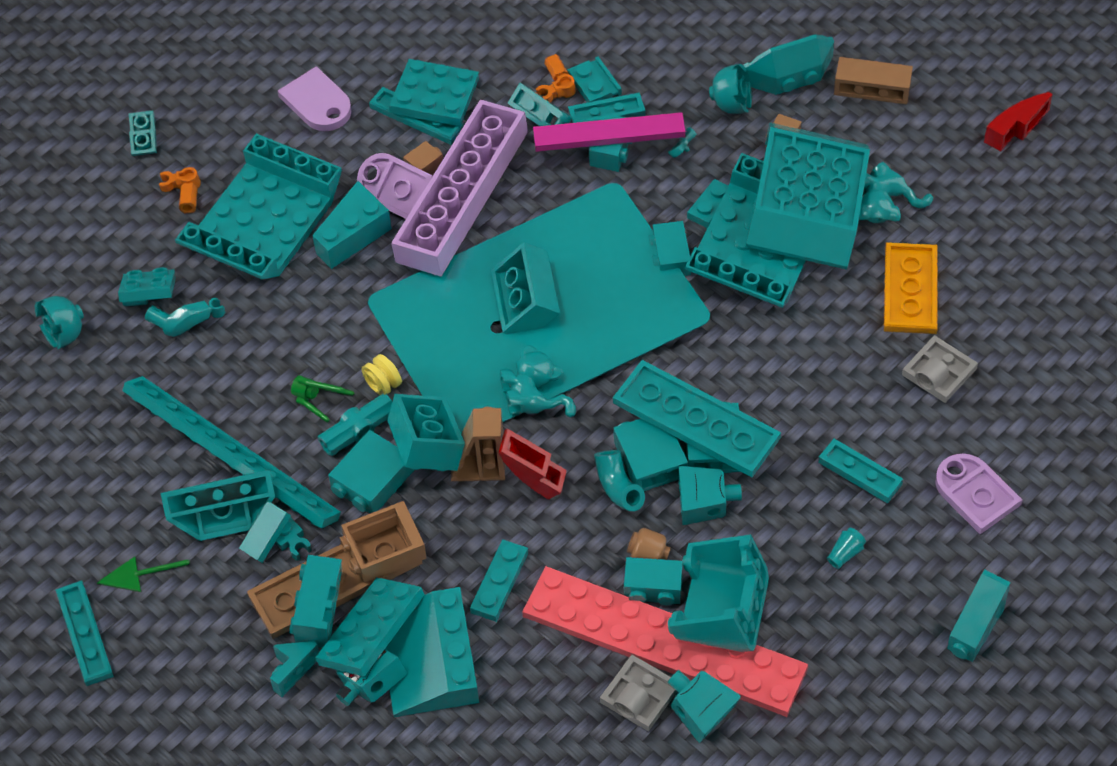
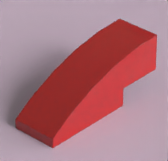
(1017, 120)
(531, 465)

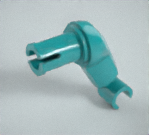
(185, 316)

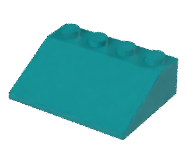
(436, 656)

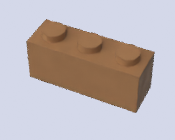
(873, 80)

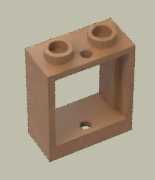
(374, 523)

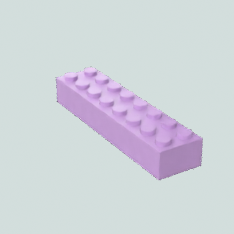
(459, 188)

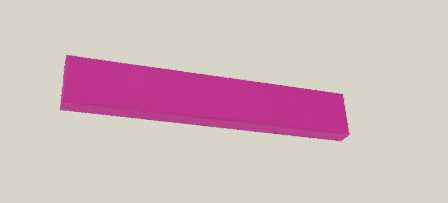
(609, 131)

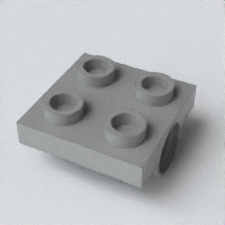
(939, 369)
(639, 693)

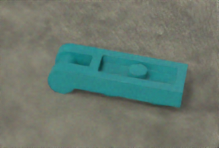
(537, 107)

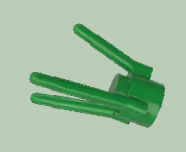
(308, 389)

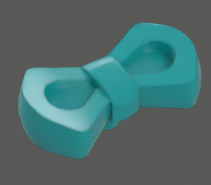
(681, 145)

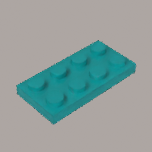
(370, 626)

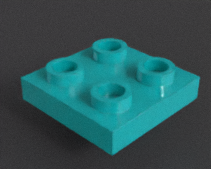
(140, 286)

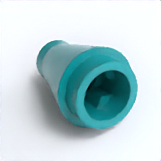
(846, 547)

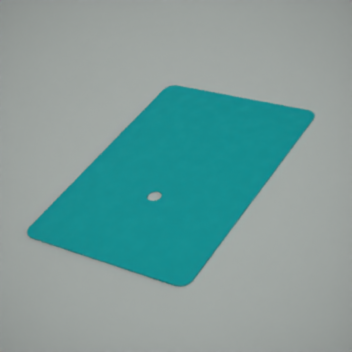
(605, 291)

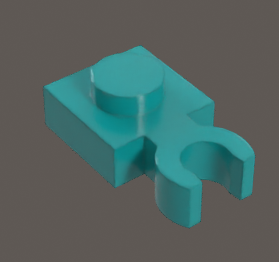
(292, 537)

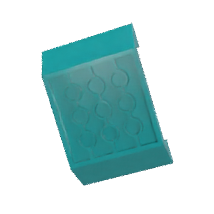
(809, 196)
(265, 209)
(723, 250)

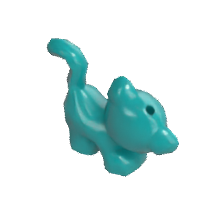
(878, 187)
(533, 371)

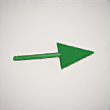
(128, 576)

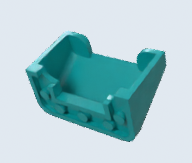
(723, 595)

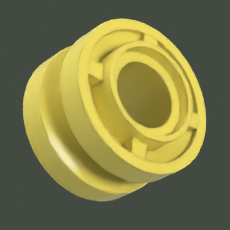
(381, 375)

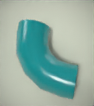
(616, 482)

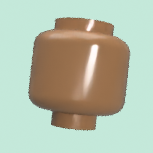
(648, 545)

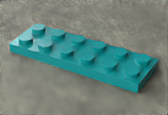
(697, 418)

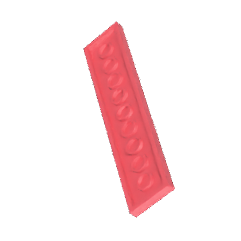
(643, 631)

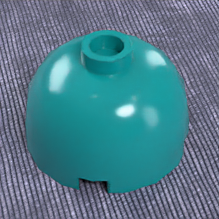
(731, 90)
(60, 320)

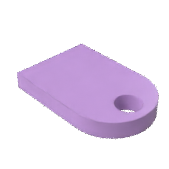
(316, 98)
(396, 182)
(975, 492)

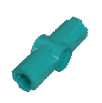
(355, 424)

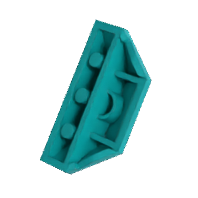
(791, 64)
(219, 505)

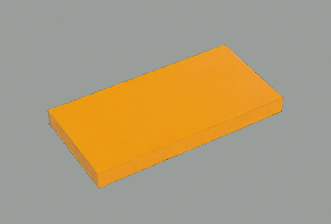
(910, 288)

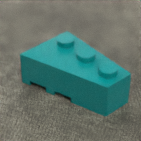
(351, 226)
(316, 600)

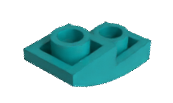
(142, 133)

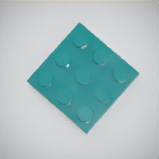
(434, 92)

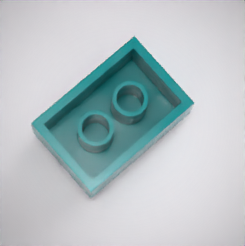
(425, 432)

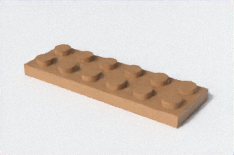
(276, 597)

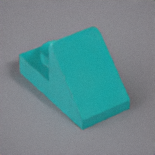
(296, 661)

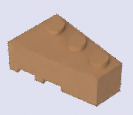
(482, 443)

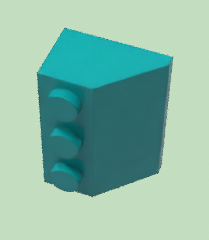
(525, 289)

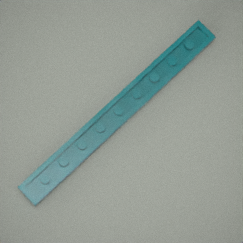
(230, 450)

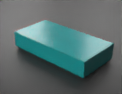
(265, 531)

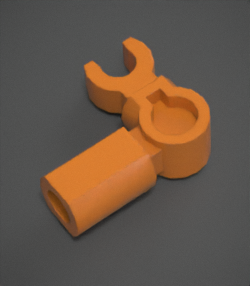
(563, 82)
(188, 183)

